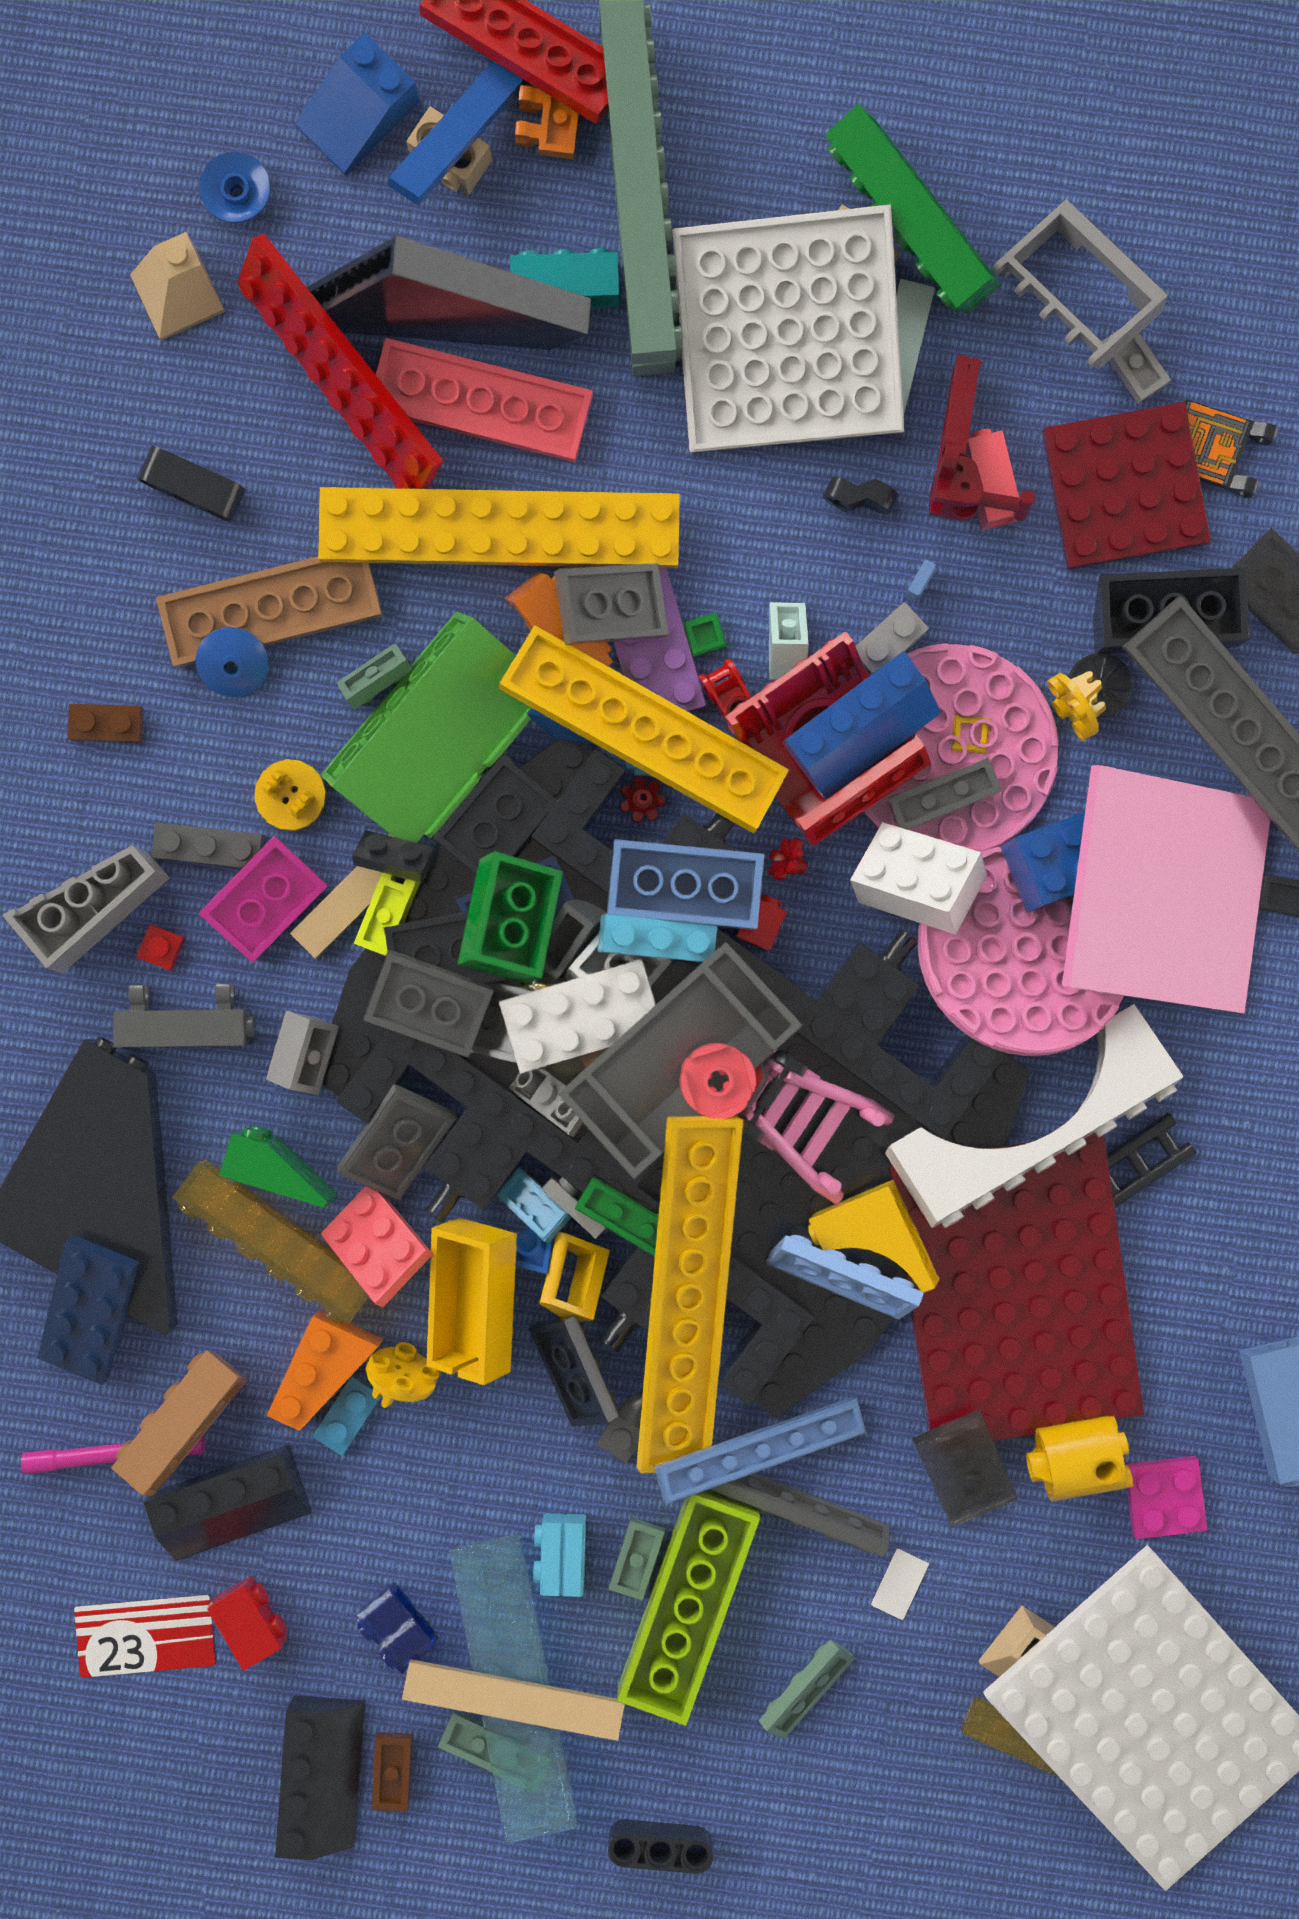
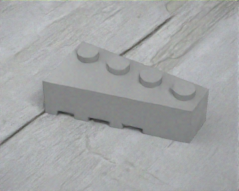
(86, 907)

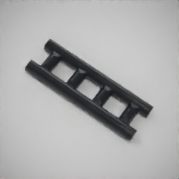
(1146, 1174)

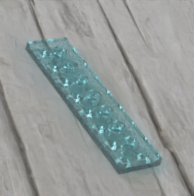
(507, 1643)

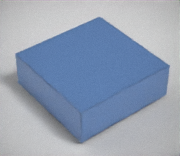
(920, 581)

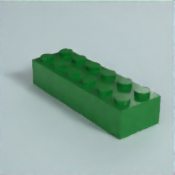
(920, 219)

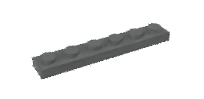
(809, 1511)

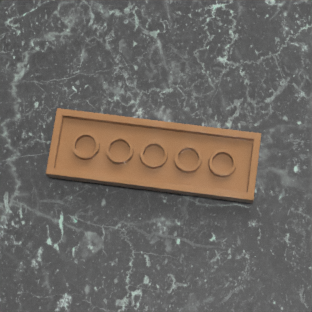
(270, 604)

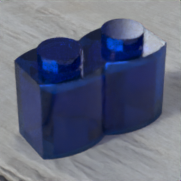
(396, 1628)

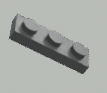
(944, 795)
(205, 845)

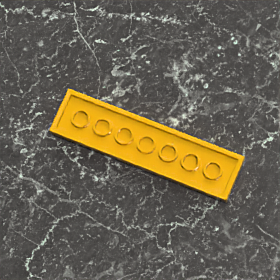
(643, 729)

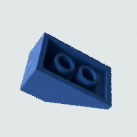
(357, 104)

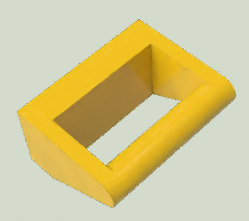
(586, 1279)

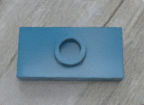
(533, 1205)

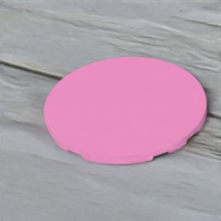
(1019, 744)
(1007, 972)

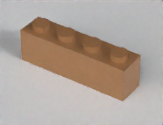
(178, 1423)

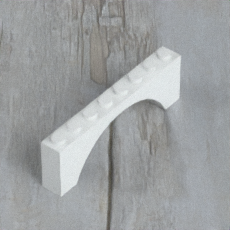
(952, 1177)

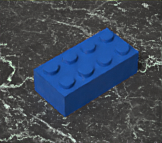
(1046, 862)

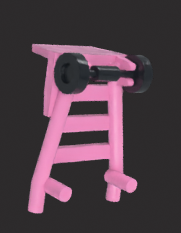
(775, 1101)

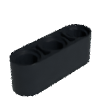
(191, 484)
(673, 1859)

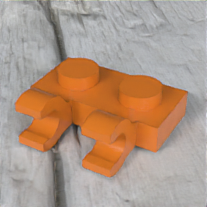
(557, 129)

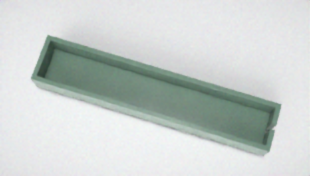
(640, 187)

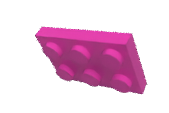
(263, 899)

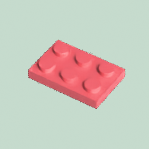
(376, 1245)

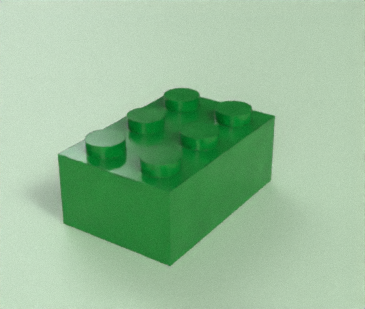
(510, 917)

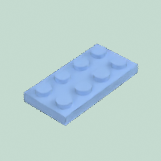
(834, 1273)

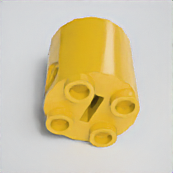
(1080, 1458)

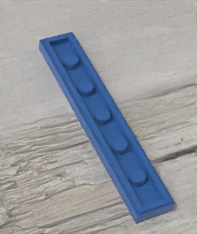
(455, 133)

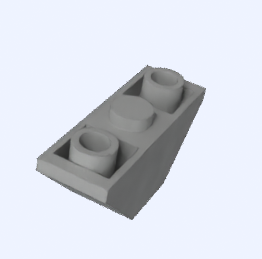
(541, 1092)

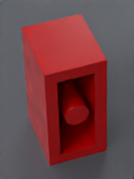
(248, 1622)

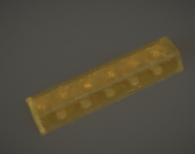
(272, 1239)

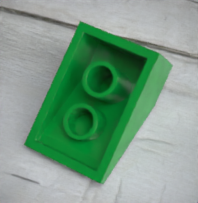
(272, 1165)

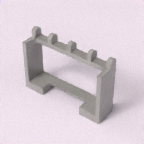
(1080, 231)

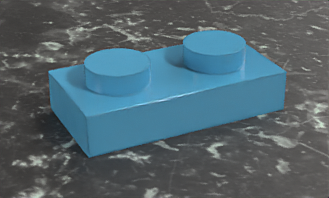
(346, 1415)

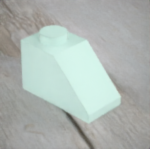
(786, 637)

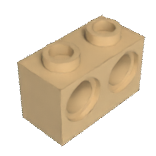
(478, 154)

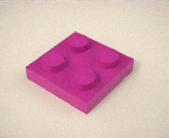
(1166, 1498)

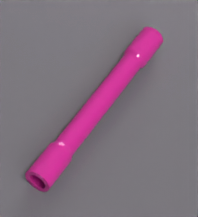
(56, 1459)

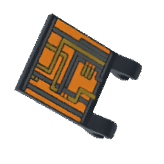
(1219, 444)

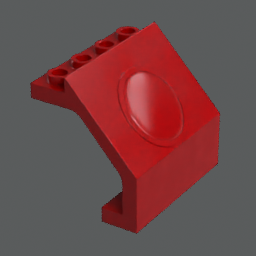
(791, 704)

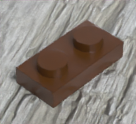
(105, 723)
(392, 1771)

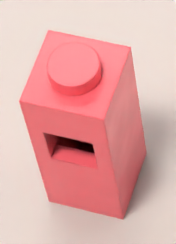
(996, 474)

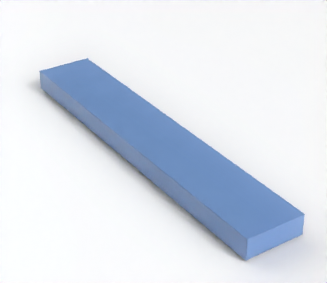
(759, 1450)

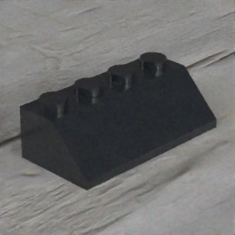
(1132, 600)
(228, 1503)
(319, 1777)

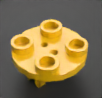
(1076, 701)
(303, 805)
(400, 1374)

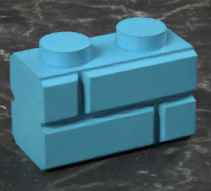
(562, 1555)

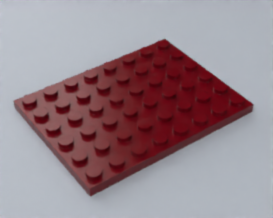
(1029, 1304)

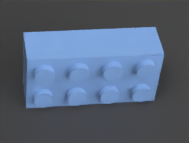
(686, 884)

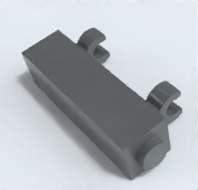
(183, 1027)

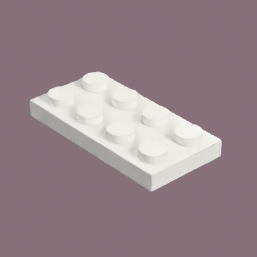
(576, 1015)

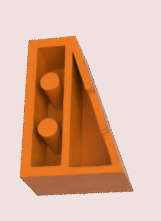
(539, 606)
(320, 1367)

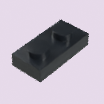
(393, 856)

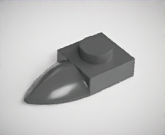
(622, 1433)

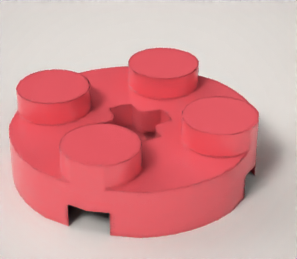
(698, 1070)

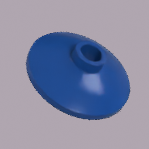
(225, 175)
(235, 646)

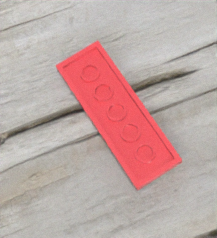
(485, 400)

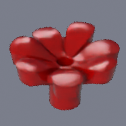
(636, 805)
(788, 859)

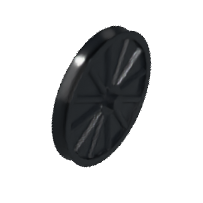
(1114, 678)

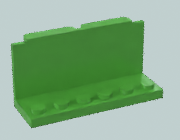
(432, 734)

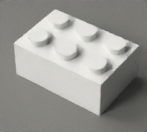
(919, 877)

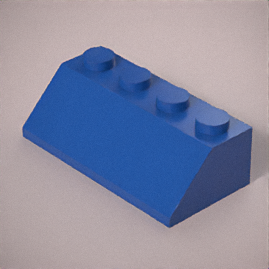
(863, 725)

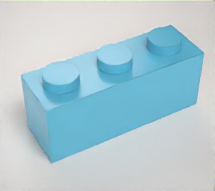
(656, 938)

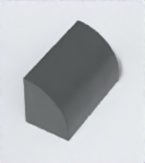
(570, 935)

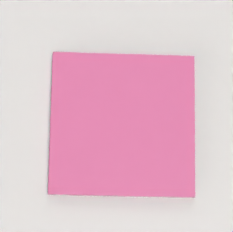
(1166, 891)

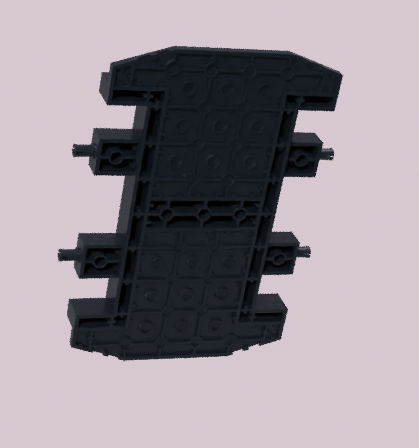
(799, 1328)

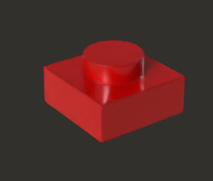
(161, 947)

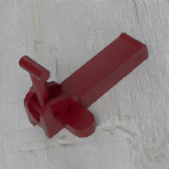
(957, 481)

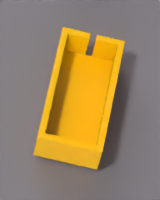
(471, 1300)

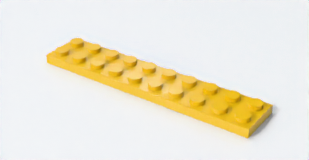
(498, 527)
(689, 1287)

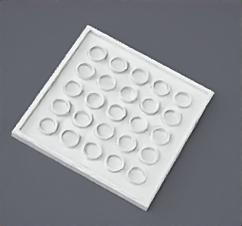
(789, 329)

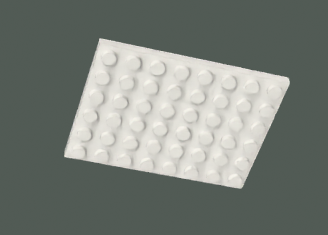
(1152, 1718)

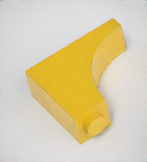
(877, 1223)

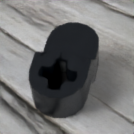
(871, 494)

